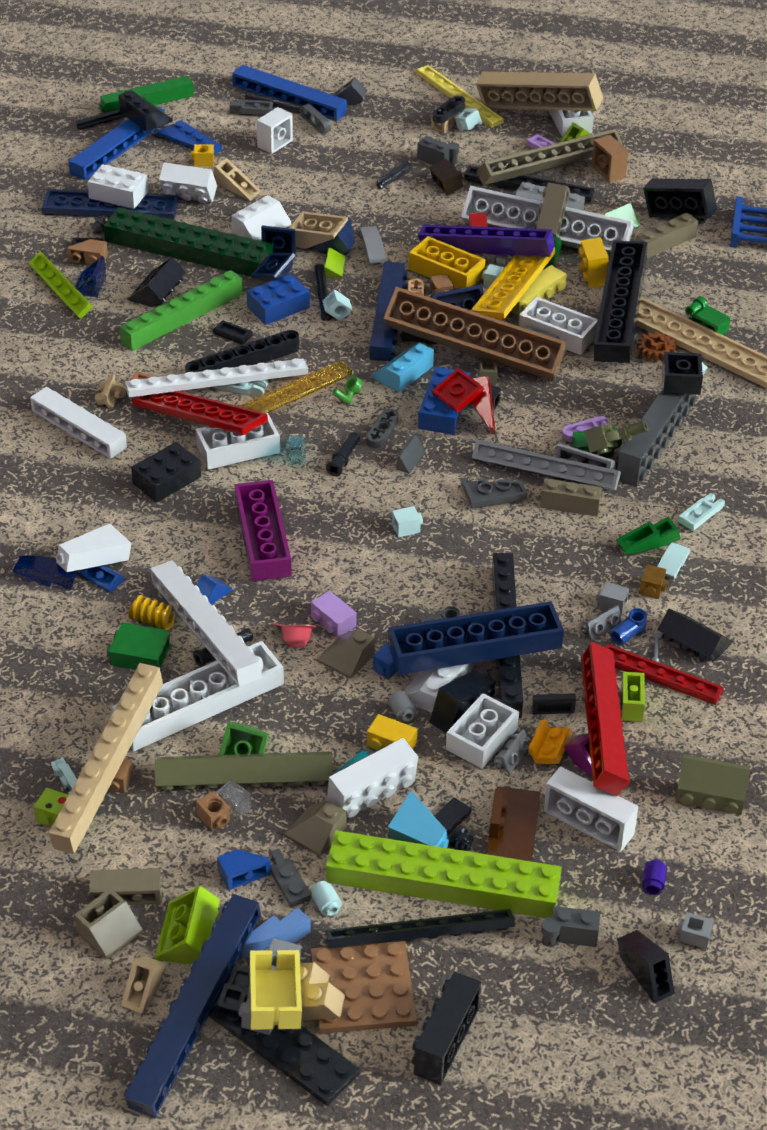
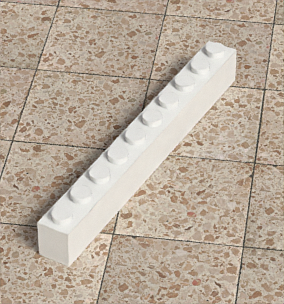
(207, 623)

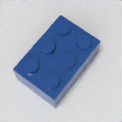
(278, 299)

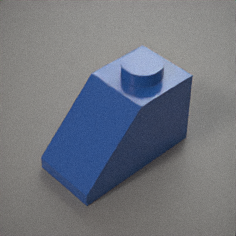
(242, 868)

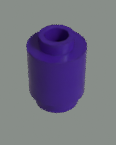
(654, 877)

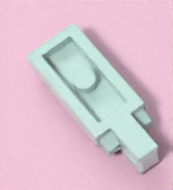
(66, 775)

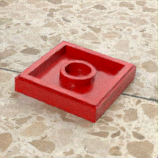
(457, 390)

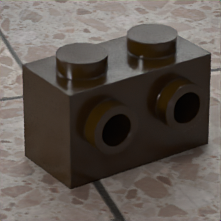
(446, 176)

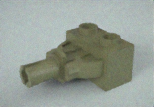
(603, 437)

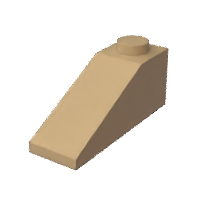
(235, 181)

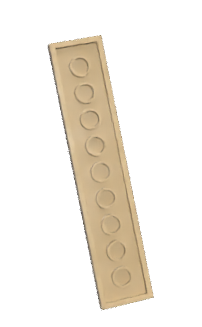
(703, 341)

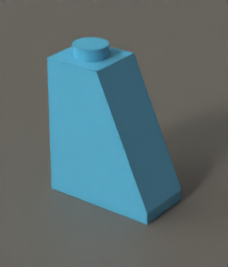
(417, 824)

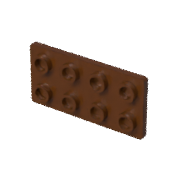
(513, 823)

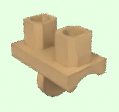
(110, 392)

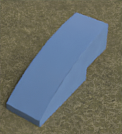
(289, 929)

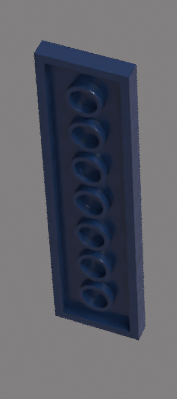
(78, 203)

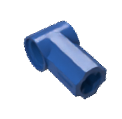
(633, 625)

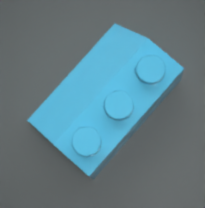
(406, 367)

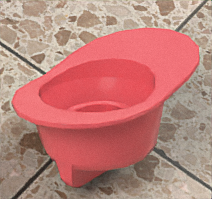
(296, 635)

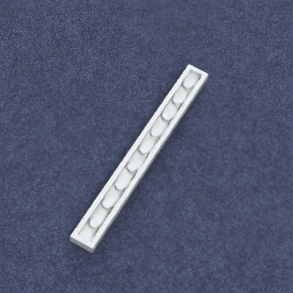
(217, 377)

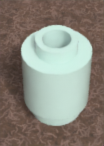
(326, 898)

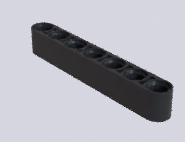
(249, 353)

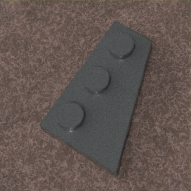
(491, 493)

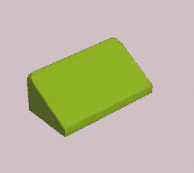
(334, 264)

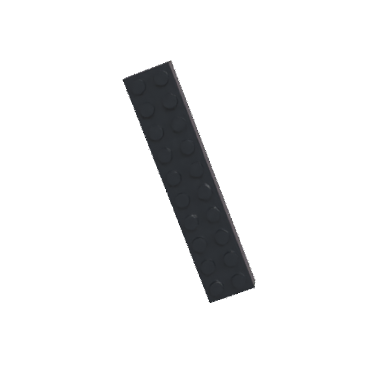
(620, 302)

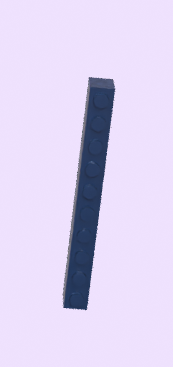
(192, 1007)

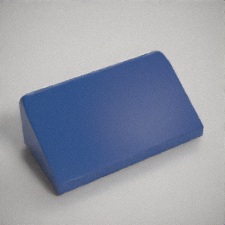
(103, 577)

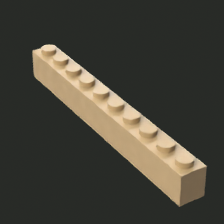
(105, 759)

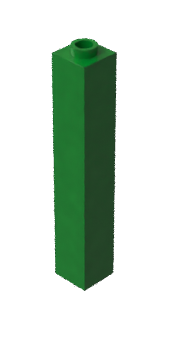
(155, 93)

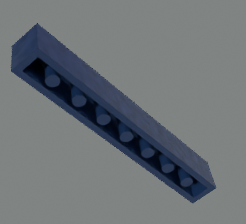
(385, 338)

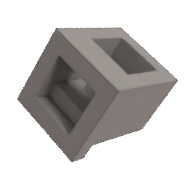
(695, 930)

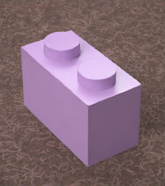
(333, 614)

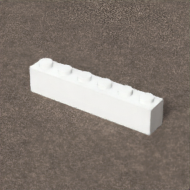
(78, 422)

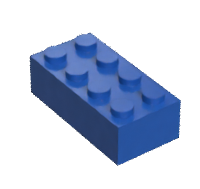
(435, 414)

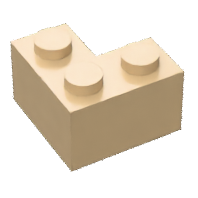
(318, 996)

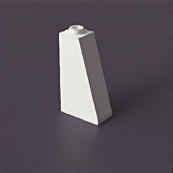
(94, 549)

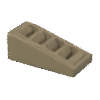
(486, 369)

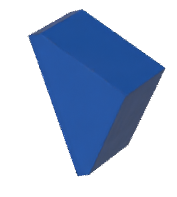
(212, 588)

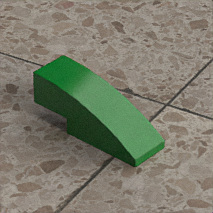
(649, 537)

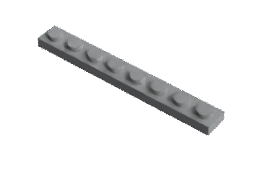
(546, 465)

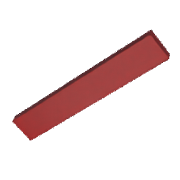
(666, 675)

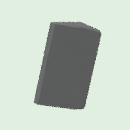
(410, 454)

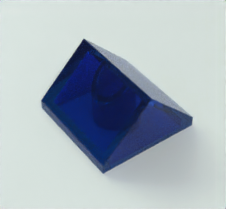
(92, 278)

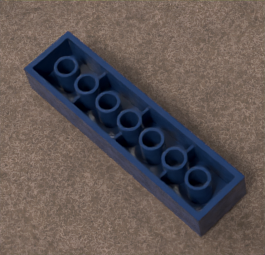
(475, 638)

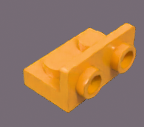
(549, 743)

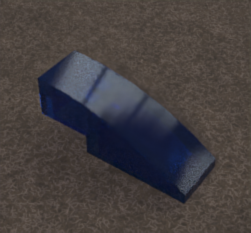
(44, 571)

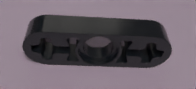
(448, 109)

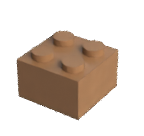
(609, 158)

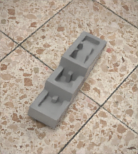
(373, 244)

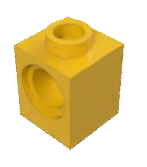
(203, 155)

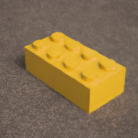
(438, 258)

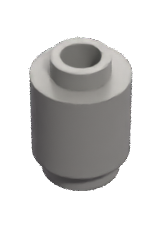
(402, 706)

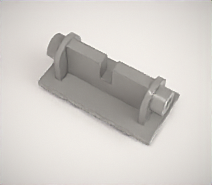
(602, 623)
(514, 751)

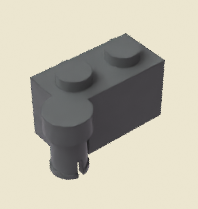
(434, 151)
(571, 927)

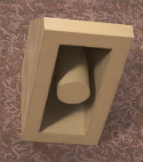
(142, 983)

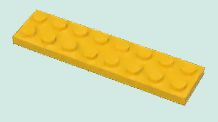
(510, 285)

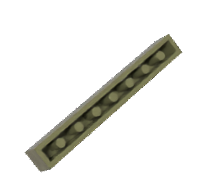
(243, 768)

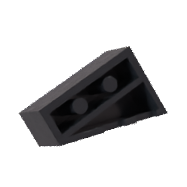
(458, 696)

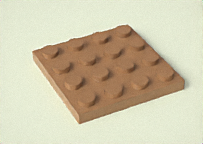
(374, 986)

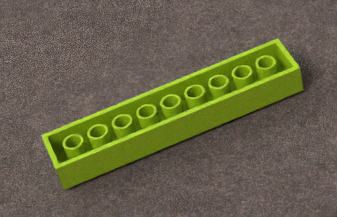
(443, 874)

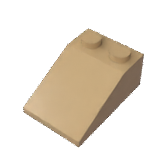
(316, 228)

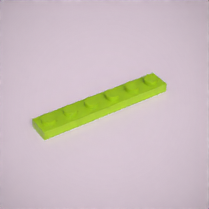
(60, 285)

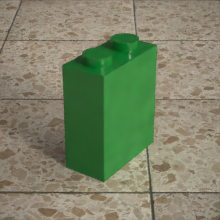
(138, 645)

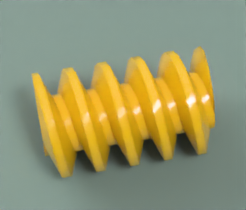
(151, 613)

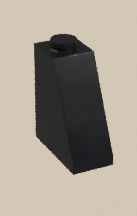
(647, 964)

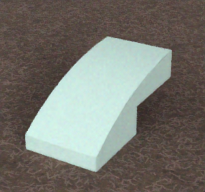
(673, 559)

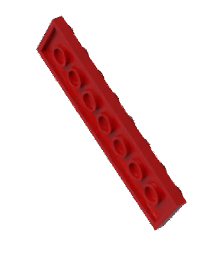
(203, 411)

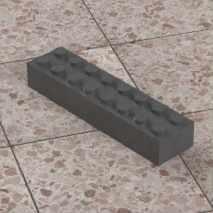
(662, 420)

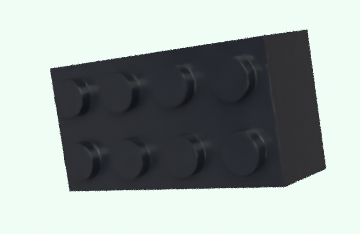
(679, 196)
(446, 1028)

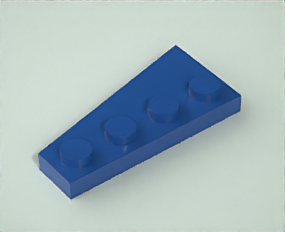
(187, 136)

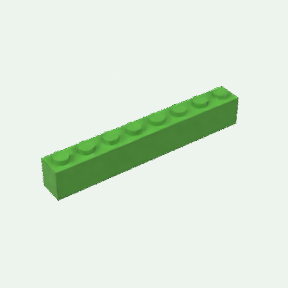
(181, 310)

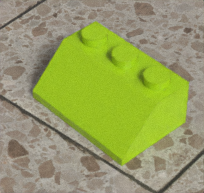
(187, 926)

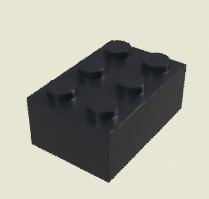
(166, 472)

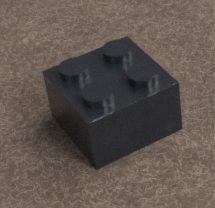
(682, 373)

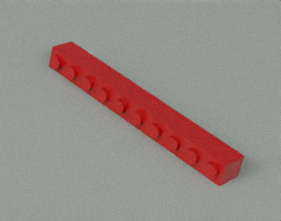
(604, 720)

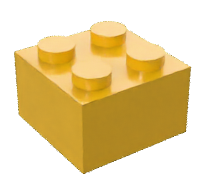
(593, 262)

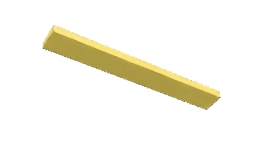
(450, 89)

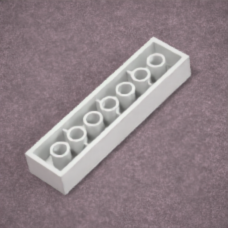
(203, 695)

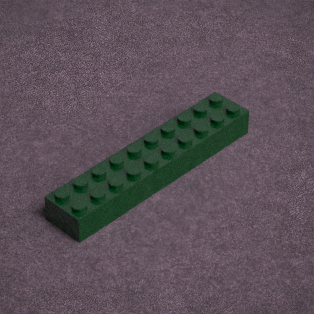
(185, 241)

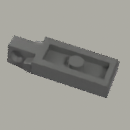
(251, 107)
(288, 879)

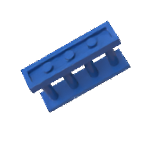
(738, 226)

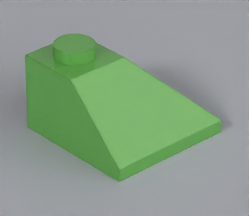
(243, 740)

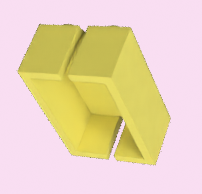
(275, 993)

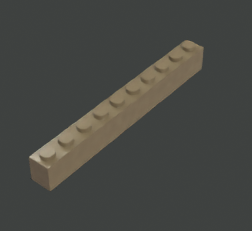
(540, 158)

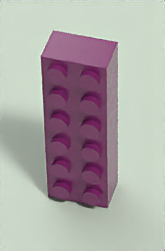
(263, 530)

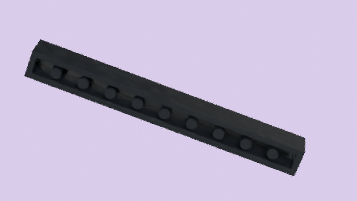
(505, 597)

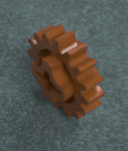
(655, 345)

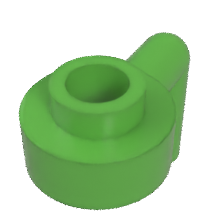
(352, 387)

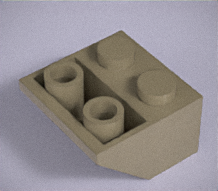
(107, 923)

